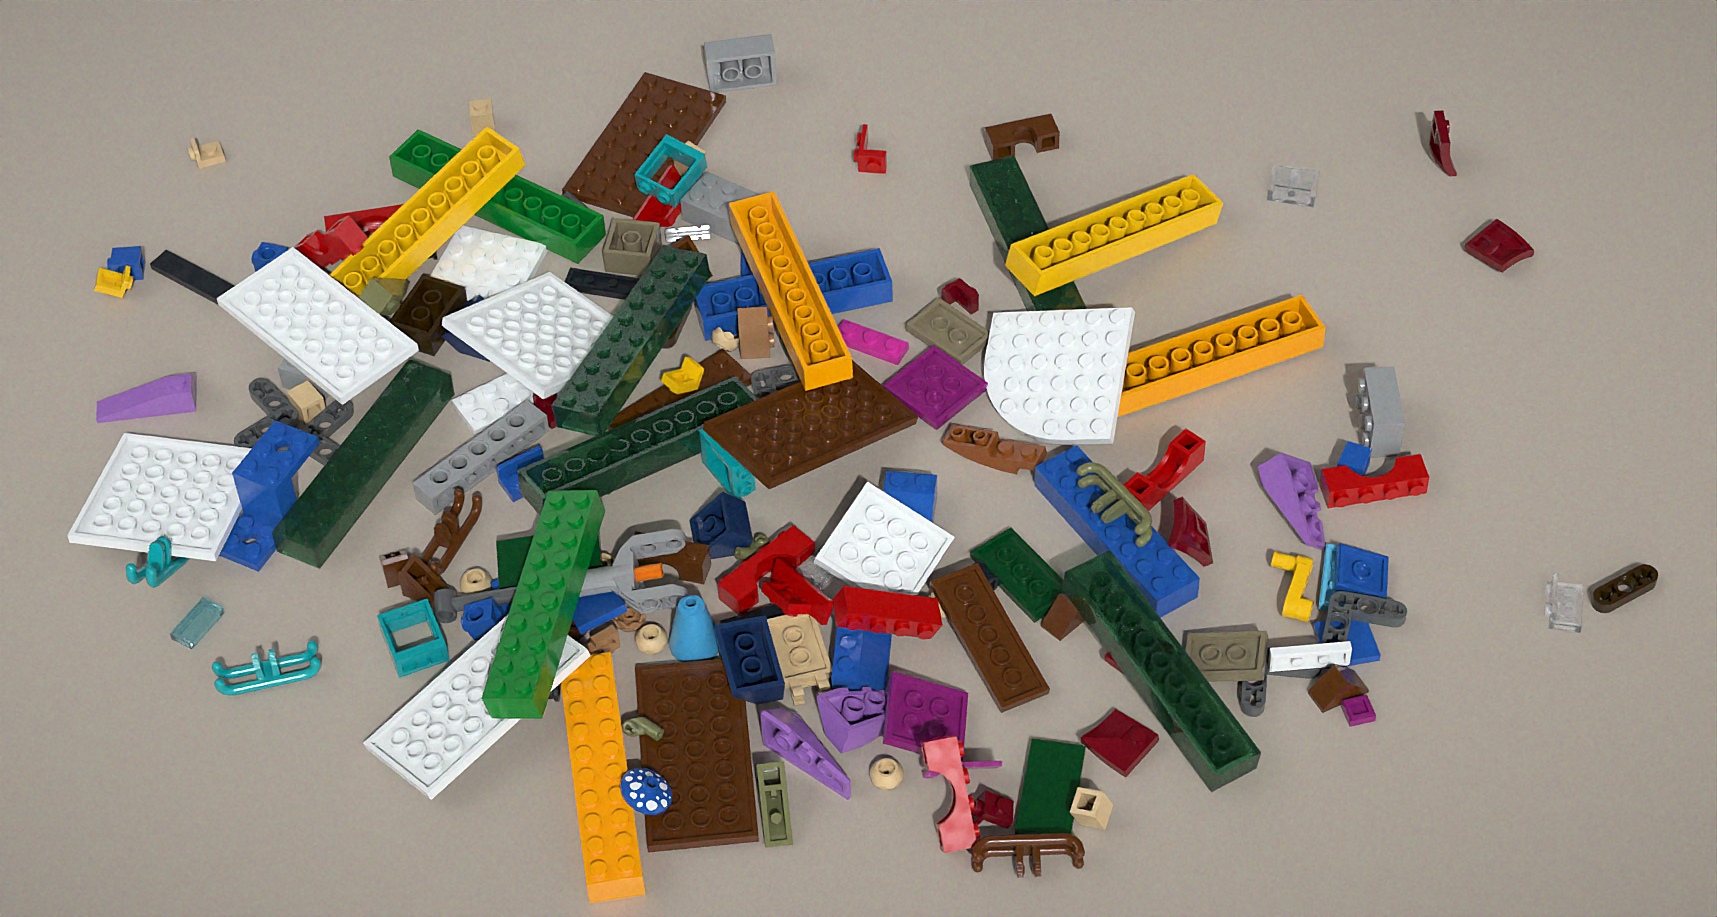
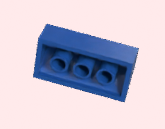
(860, 659)

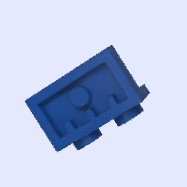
(508, 474)

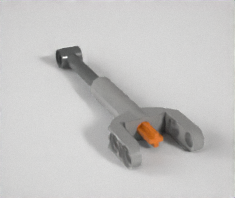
(620, 578)

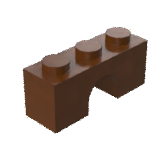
(1037, 131)
(690, 562)

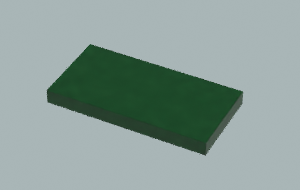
(513, 554)
(1021, 573)
(1050, 787)

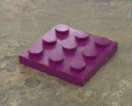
(936, 387)
(921, 712)

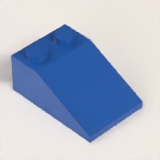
(914, 491)

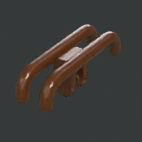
(448, 533)
(1028, 845)

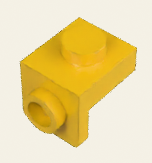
(113, 282)
(684, 379)

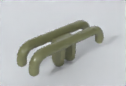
(1118, 499)

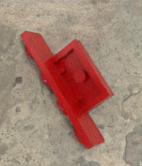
(654, 210)
(796, 594)

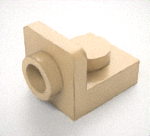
(206, 154)

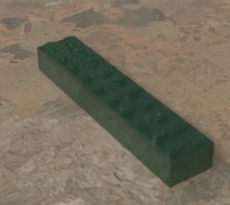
(1014, 216)
(631, 341)
(633, 448)
(363, 464)
(1161, 671)

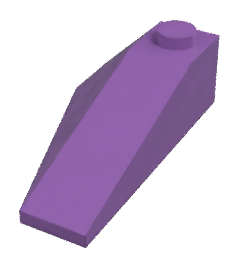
(158, 398)
(1293, 489)
(852, 716)
(795, 742)

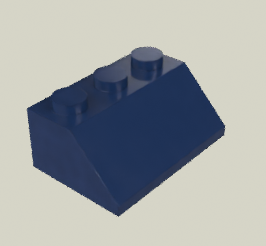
(750, 660)

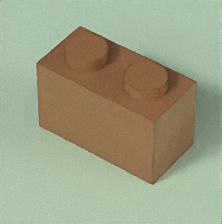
(754, 332)

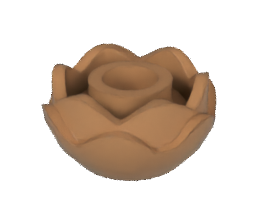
(631, 624)

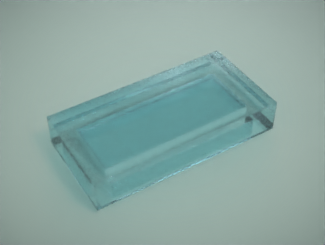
(197, 623)

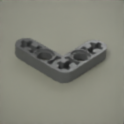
(772, 379)
(277, 413)
(328, 415)
(1347, 613)
(1260, 690)

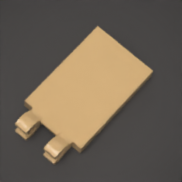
(800, 654)

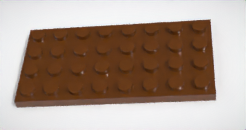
(648, 113)
(806, 429)
(699, 755)

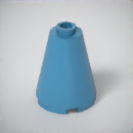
(693, 631)

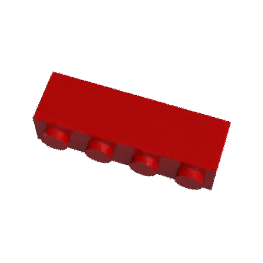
(887, 612)

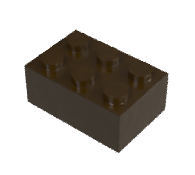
(424, 309)

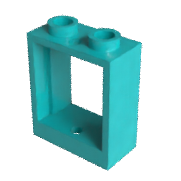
(680, 152)
(725, 468)
(420, 656)

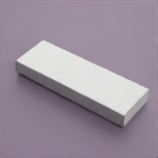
(1309, 656)

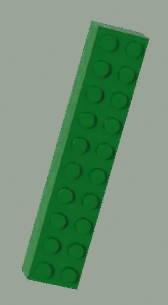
(517, 207)
(544, 605)

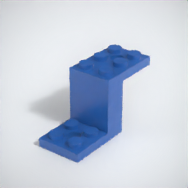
(266, 492)

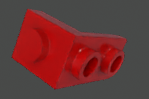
(869, 160)

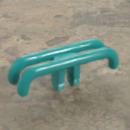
(158, 562)
(267, 671)

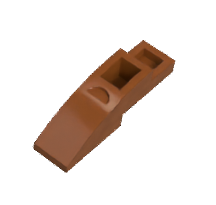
(991, 451)

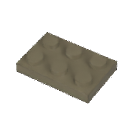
(949, 331)
(1229, 654)

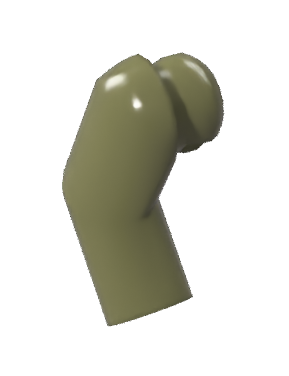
(746, 553)
(642, 726)

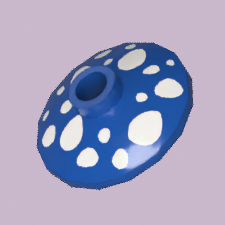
(646, 791)

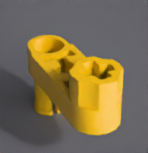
(1295, 605)

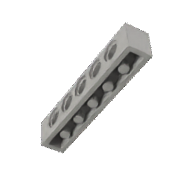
(481, 456)

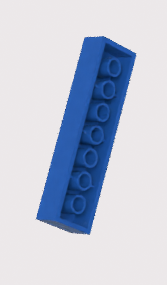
(845, 282)
(1153, 568)

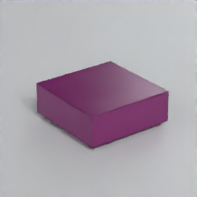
(1358, 710)

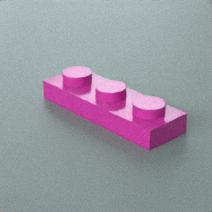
(873, 342)

